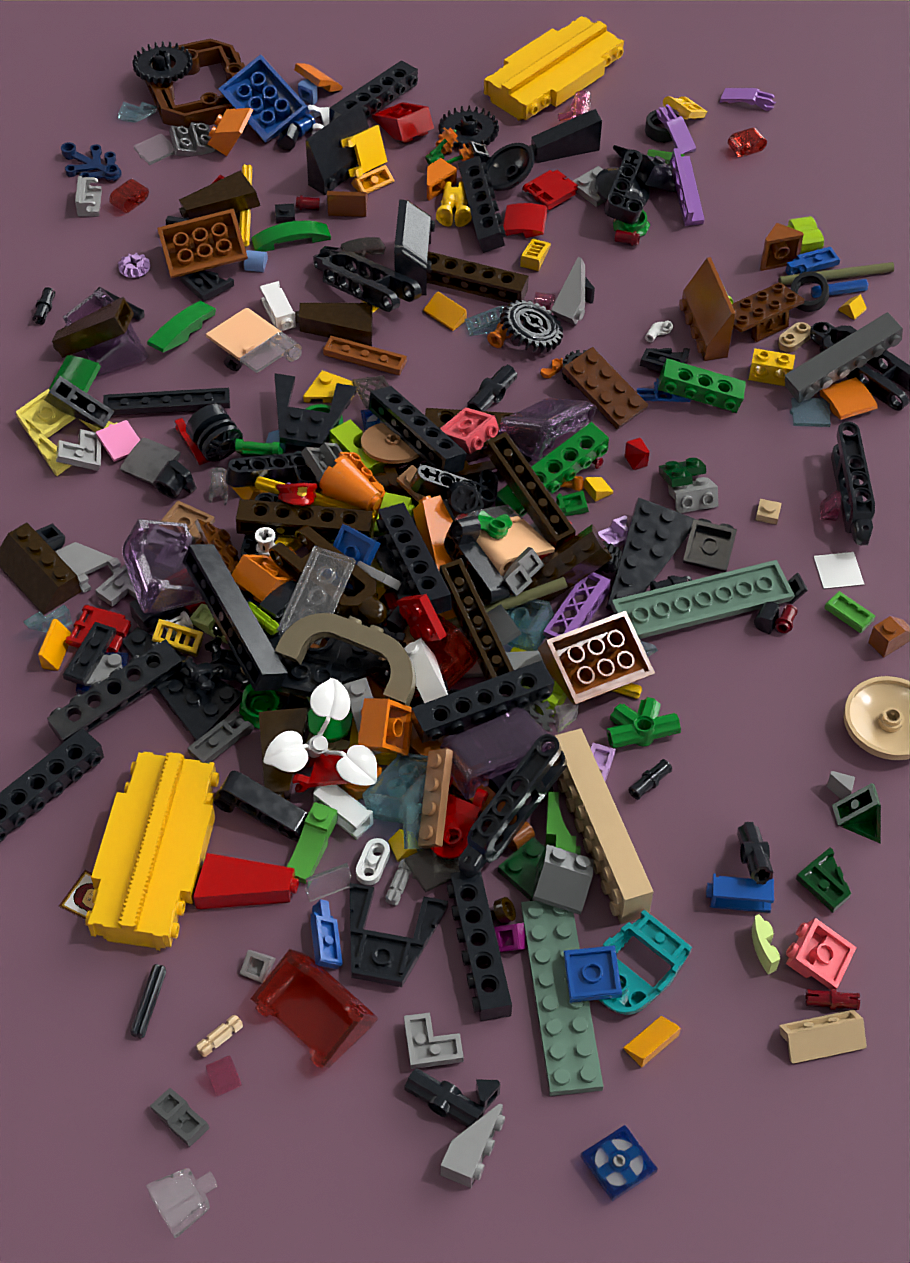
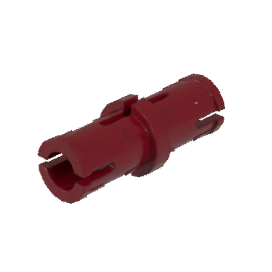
(832, 999)

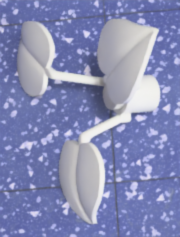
(291, 755)

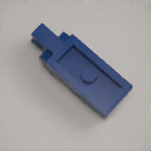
(813, 261)
(325, 936)

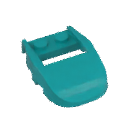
(663, 942)

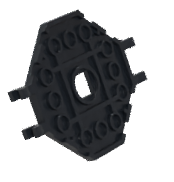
(334, 661)

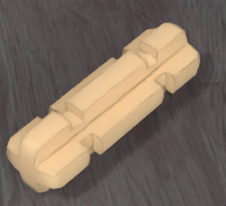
(219, 1035)

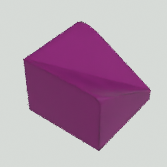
(511, 937)

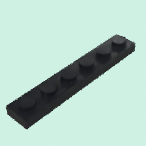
(166, 401)

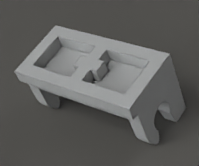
(88, 197)

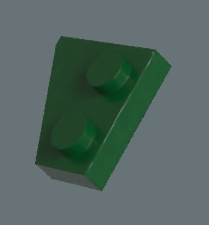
(522, 866)
(825, 881)

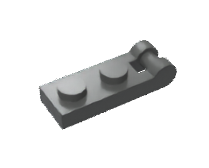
(220, 738)

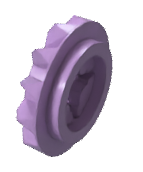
(127, 269)

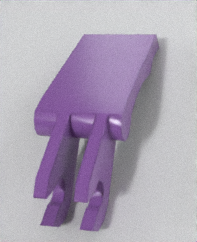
(750, 96)
(677, 129)

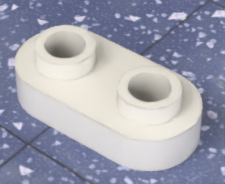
(371, 863)

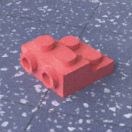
(471, 429)
(820, 953)

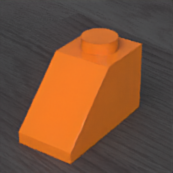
(437, 175)

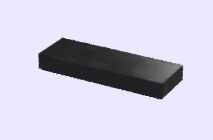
(89, 654)

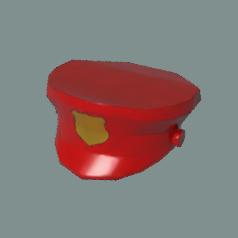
(297, 493)

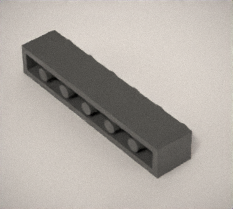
(843, 357)

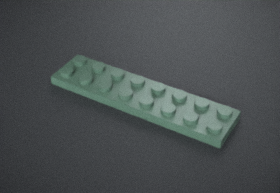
(705, 599)
(564, 1026)

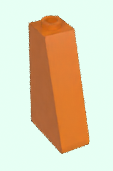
(433, 524)

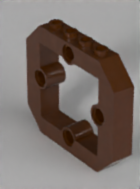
(210, 105)

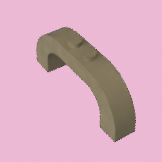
(317, 626)

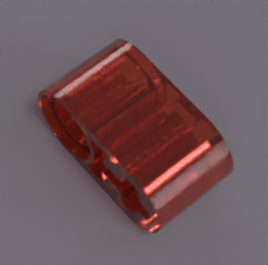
(747, 142)
(129, 195)

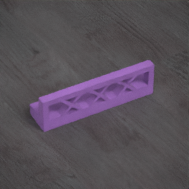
(686, 189)
(587, 608)

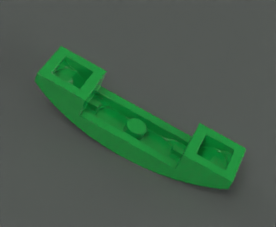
(290, 231)

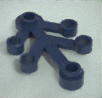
(109, 172)

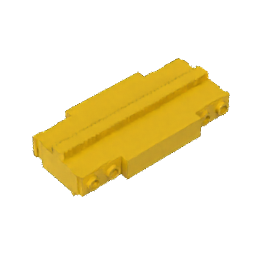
(553, 68)
(153, 850)

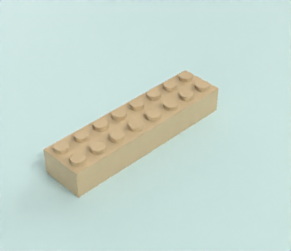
(603, 830)

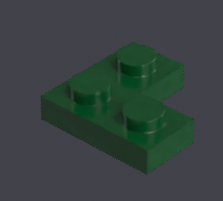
(681, 473)

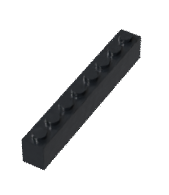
(234, 617)

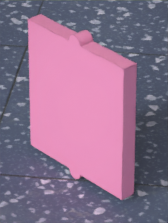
(118, 439)

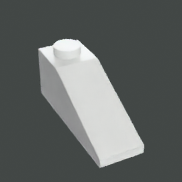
(427, 671)

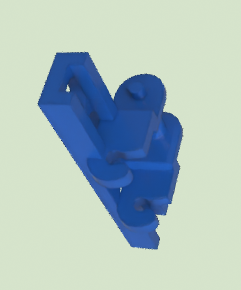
(645, 394)

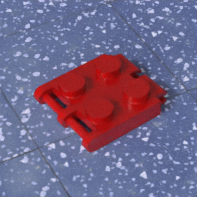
(551, 188)
(101, 616)

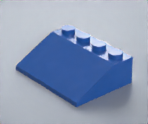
(268, 95)

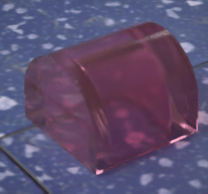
(545, 299)

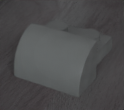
(320, 458)

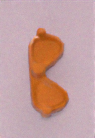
(557, 365)

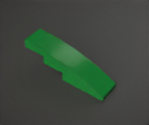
(179, 327)

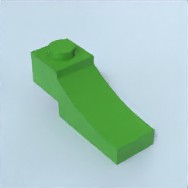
(556, 831)
(313, 840)

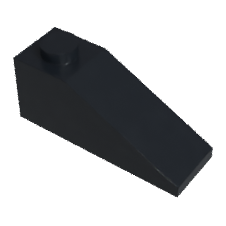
(78, 403)

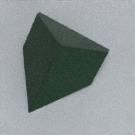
(860, 813)

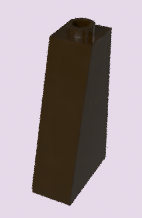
(226, 194)
(339, 320)
(94, 328)
(271, 725)

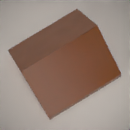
(347, 203)
(781, 247)

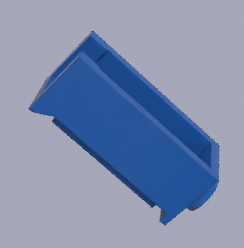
(740, 894)

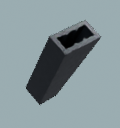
(569, 138)

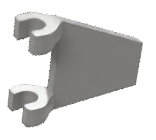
(86, 560)

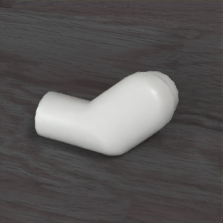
(658, 329)

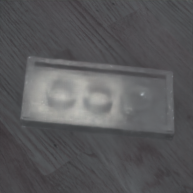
(318, 586)

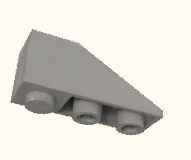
(468, 1149)

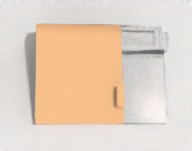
(254, 340)
(506, 550)

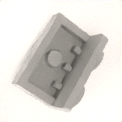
(696, 496)

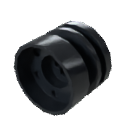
(213, 432)

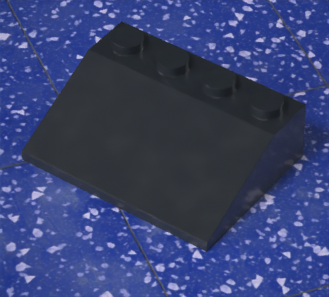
(326, 159)

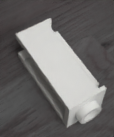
(278, 306)
(351, 814)

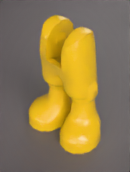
(453, 198)

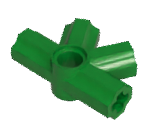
(641, 727)

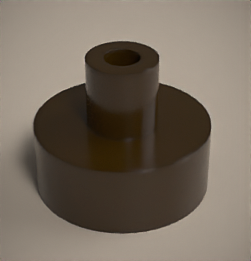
(503, 910)

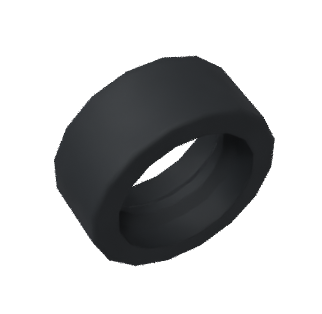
(656, 133)
(813, 277)

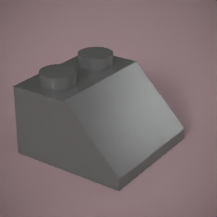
(563, 879)

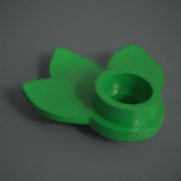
(497, 527)

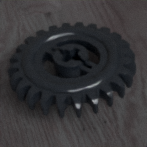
(162, 62)
(467, 124)
(531, 330)

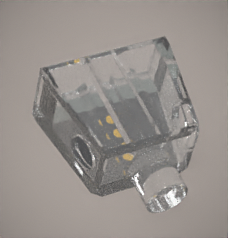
(181, 1198)

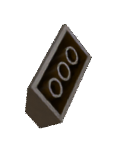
(572, 561)
(37, 569)

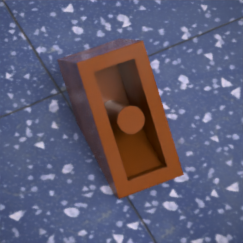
(889, 635)

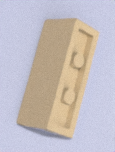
(824, 1036)

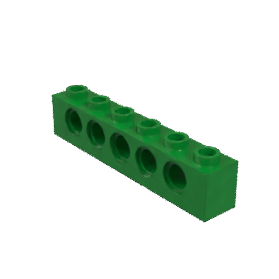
(556, 461)

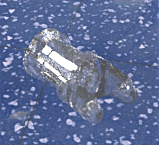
(218, 484)

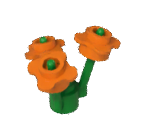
(444, 145)

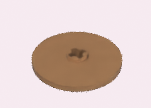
(386, 446)

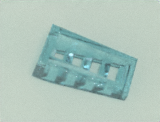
(491, 320)

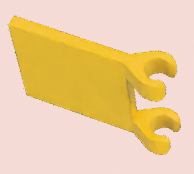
(368, 150)

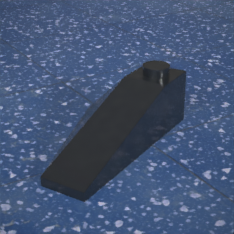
(652, 170)

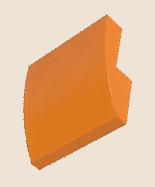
(317, 77)
(848, 398)

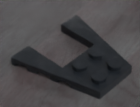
(306, 426)
(386, 956)

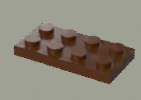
(605, 388)

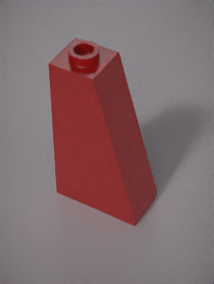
(242, 882)

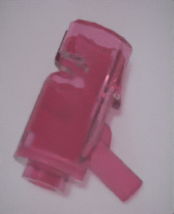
(579, 106)

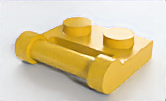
(685, 107)

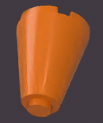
(349, 485)

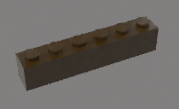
(529, 490)

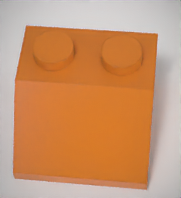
(228, 129)
(259, 576)
(385, 726)

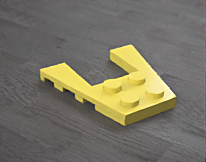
(43, 421)

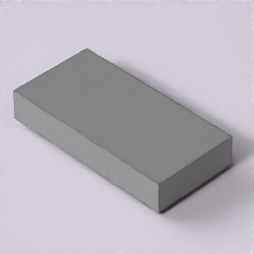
(380, 576)

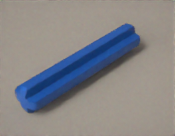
(842, 288)

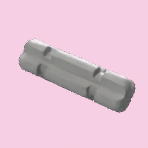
(398, 884)

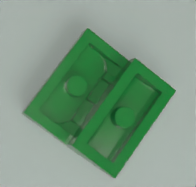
(78, 371)

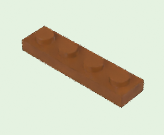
(365, 355)

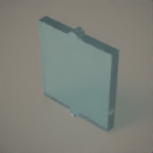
(810, 412)
(411, 825)

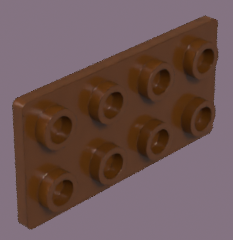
(766, 311)
(221, 540)

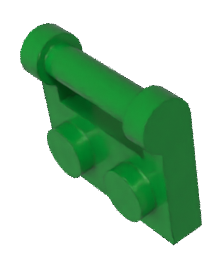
(257, 449)

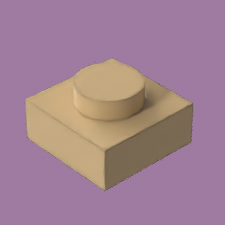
(768, 511)

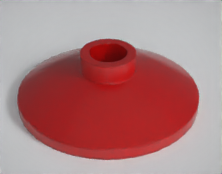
(455, 827)

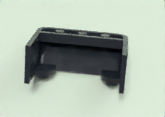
(412, 243)

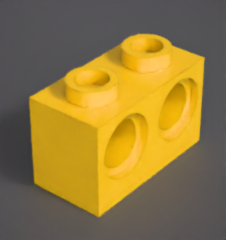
(770, 366)

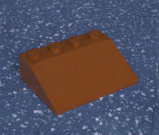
(202, 243)
(708, 312)
(596, 658)

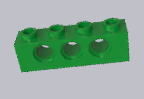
(701, 385)

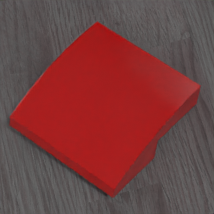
(525, 219)

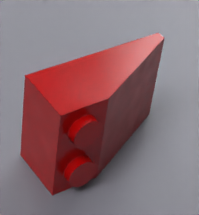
(405, 121)

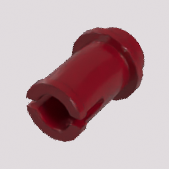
(307, 203)
(627, 237)
(785, 622)

